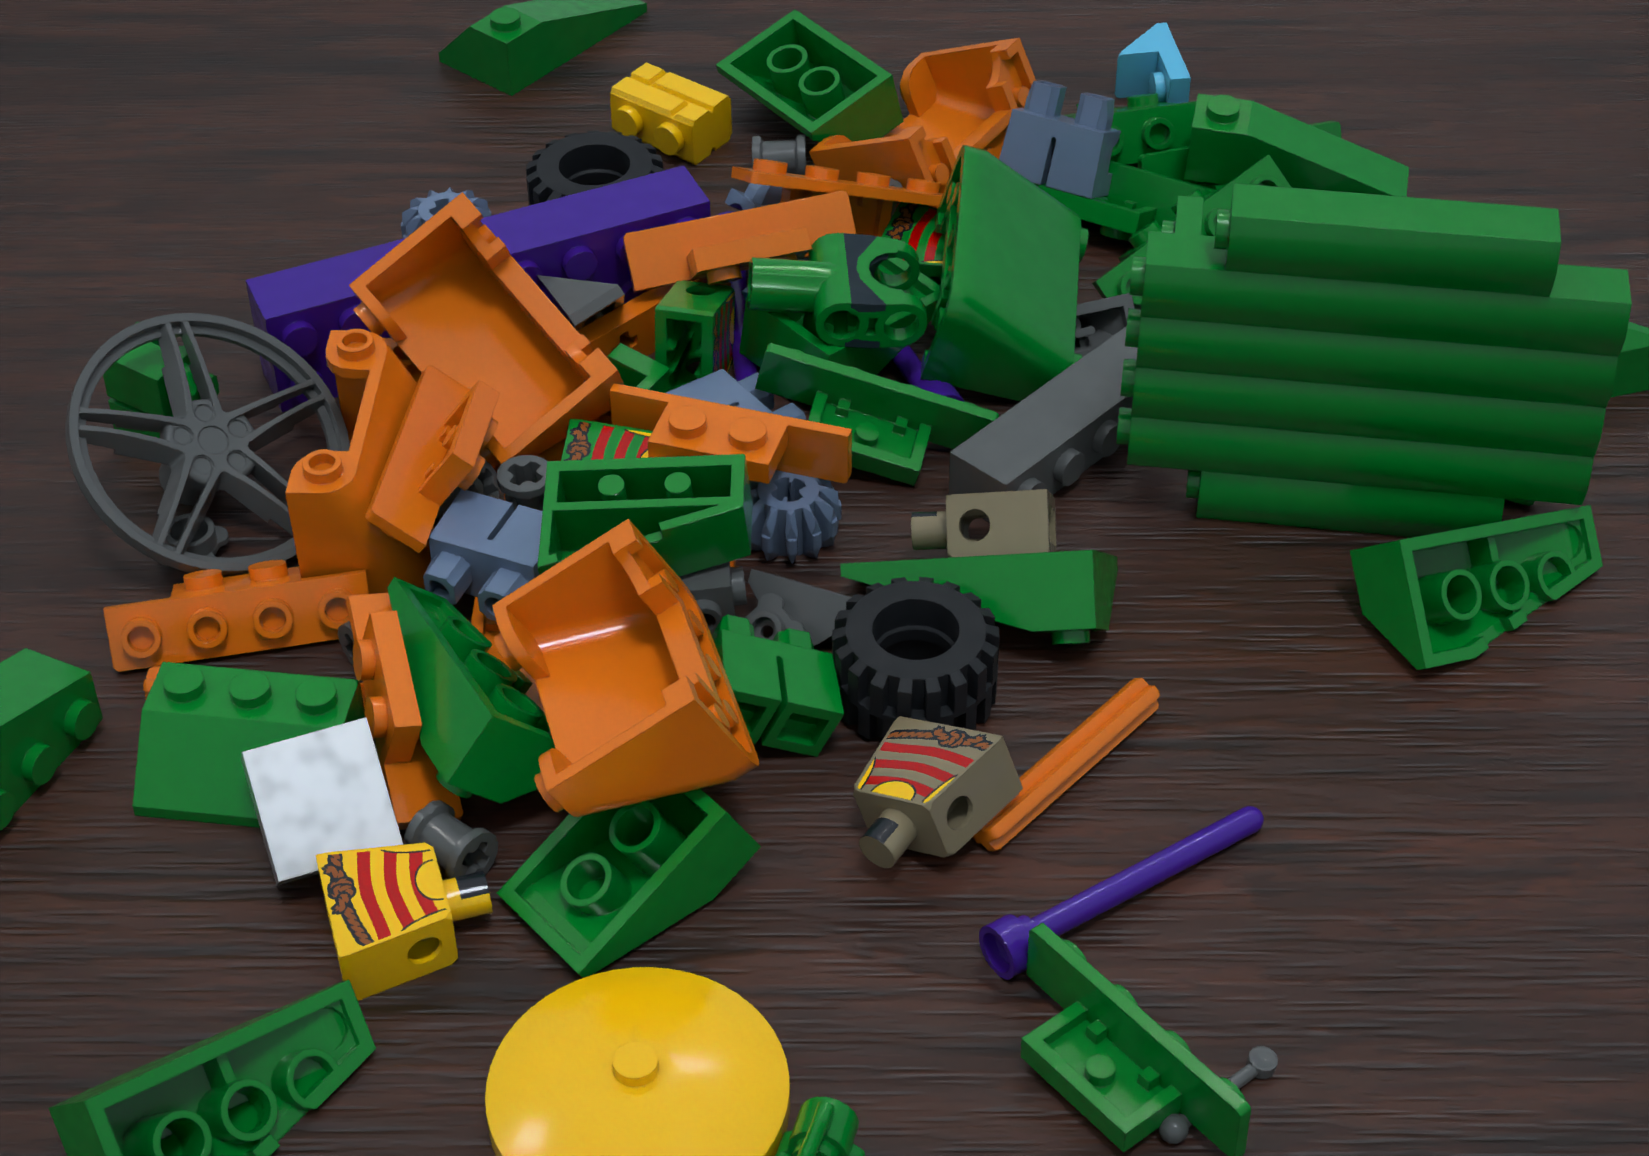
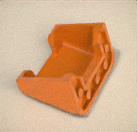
(952, 102)
(476, 315)
(334, 488)
(623, 679)

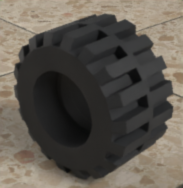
(588, 163)
(915, 655)

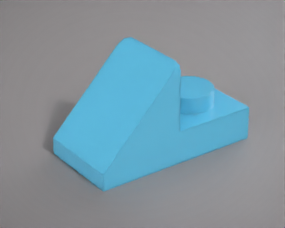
(1153, 66)

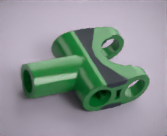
(843, 290)

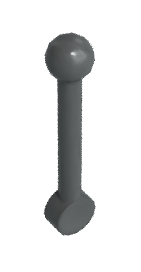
(1259, 1064)

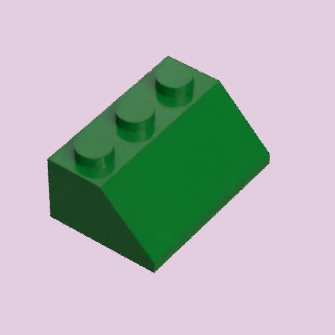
(815, 81)
(203, 721)

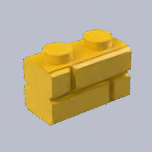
(671, 113)

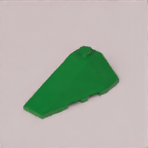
(534, 38)
(1237, 133)
(1463, 587)
(1031, 591)
(470, 704)
(226, 1091)

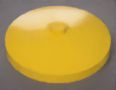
(639, 1070)

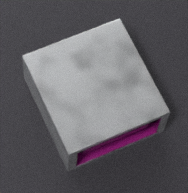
(319, 797)

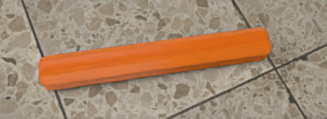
(1071, 760)

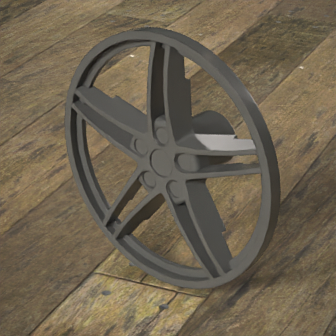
(201, 444)

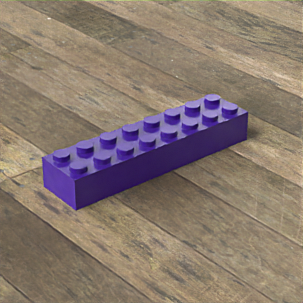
(556, 238)

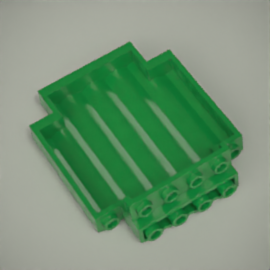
(1369, 360)

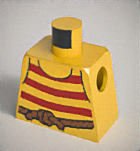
(395, 913)

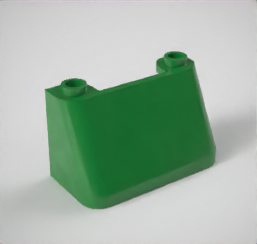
(1004, 281)

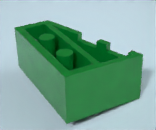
(685, 506)
(43, 718)

